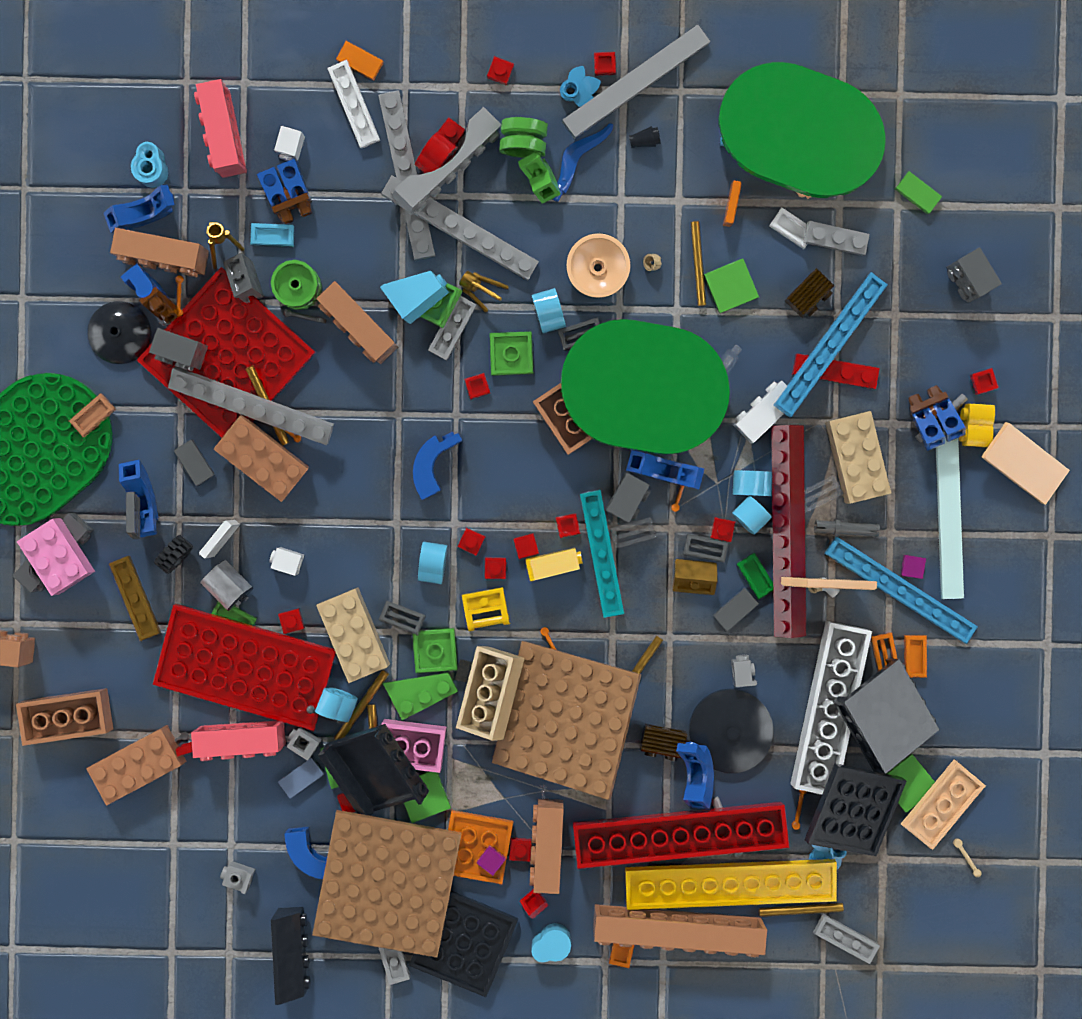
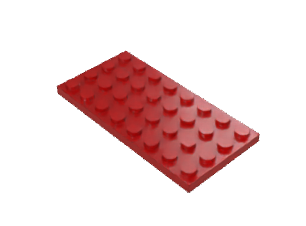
(243, 666)

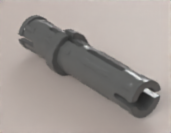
(836, 527)

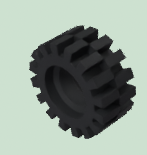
(173, 554)

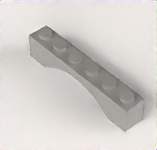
(418, 188)

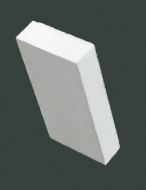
(789, 227)

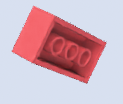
(221, 128)
(238, 739)

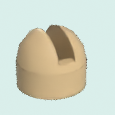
(647, 262)

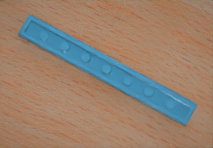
(830, 345)
(901, 590)

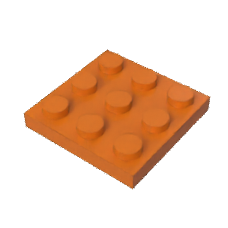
(476, 836)

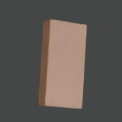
(92, 415)

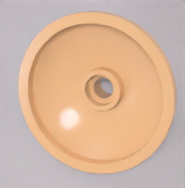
(607, 253)

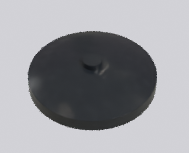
(733, 728)

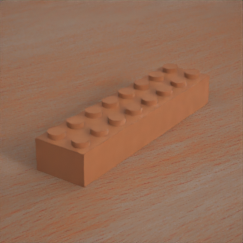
(679, 930)

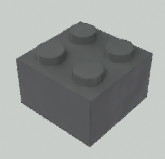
(973, 275)
(173, 347)
(628, 497)

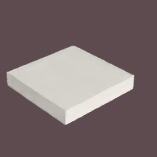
(219, 538)

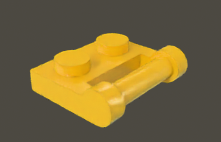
(484, 602)

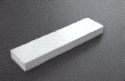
(353, 104)

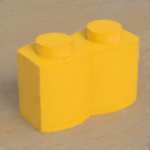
(978, 423)

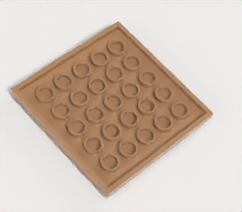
(568, 720)
(386, 883)

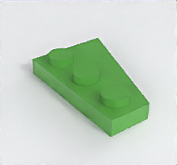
(419, 693)

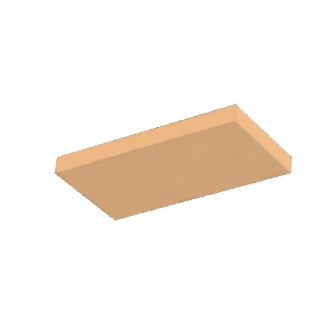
(1025, 463)
(828, 583)
(943, 804)

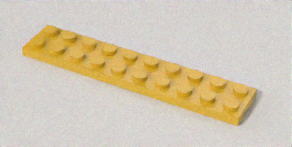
(731, 884)

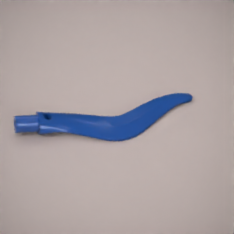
(572, 155)

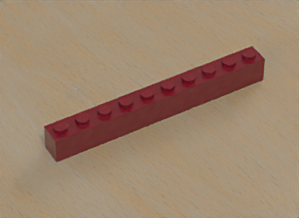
(788, 529)

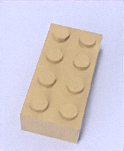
(858, 457)
(353, 635)
(490, 693)

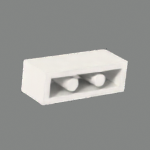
(762, 413)

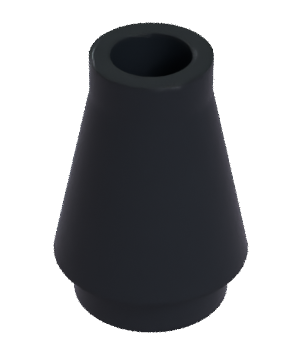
(646, 138)

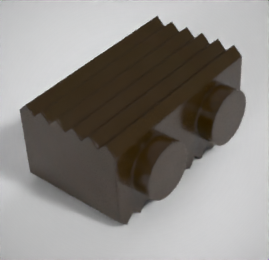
(809, 293)
(662, 741)

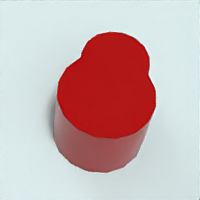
(436, 153)

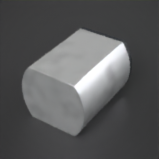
(227, 585)

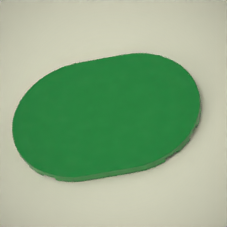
(801, 130)
(645, 386)
(41, 451)

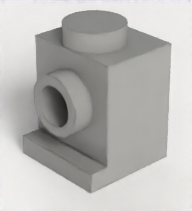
(743, 671)
(296, 746)
(244, 874)

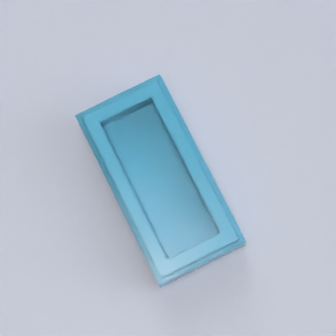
(272, 235)

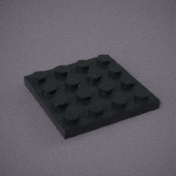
(855, 810)
(470, 945)

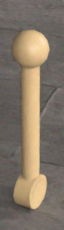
(958, 843)

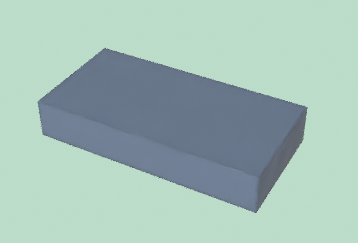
(301, 777)

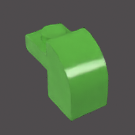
(540, 176)

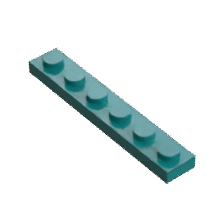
(602, 553)

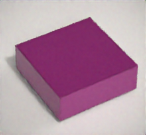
(913, 566)
(491, 860)

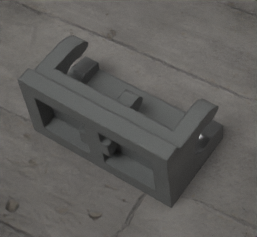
(243, 277)

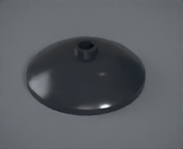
(132, 334)

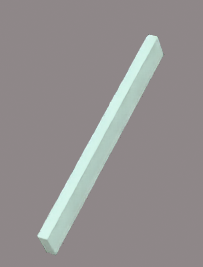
(949, 520)

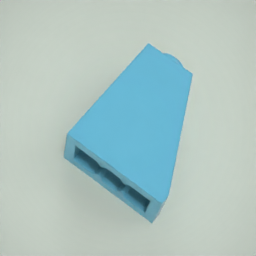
(415, 294)

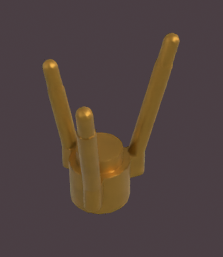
(217, 236)
(472, 282)

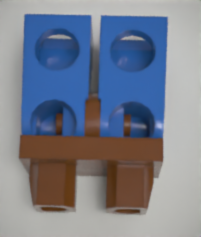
(291, 196)
(151, 293)
(934, 411)

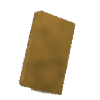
(695, 577)

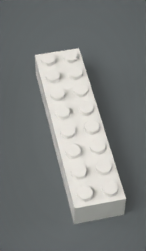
(824, 731)

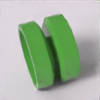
(523, 137)
(296, 272)

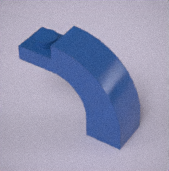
(142, 211)
(424, 463)
(665, 469)
(135, 479)
(699, 775)
(303, 853)

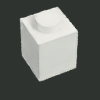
(289, 143)
(286, 561)

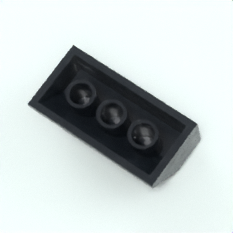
(289, 954)

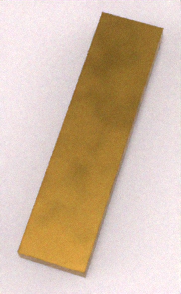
(135, 598)

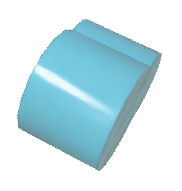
(149, 165)
(548, 310)
(752, 483)
(751, 515)
(432, 562)
(336, 704)
(551, 943)

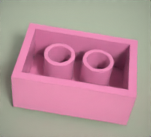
(55, 556)
(420, 742)

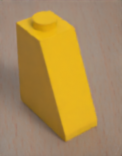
(553, 563)

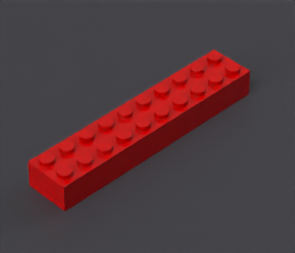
(680, 835)

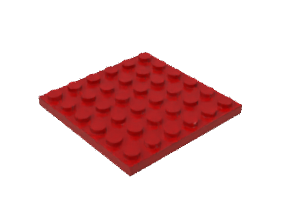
(236, 338)

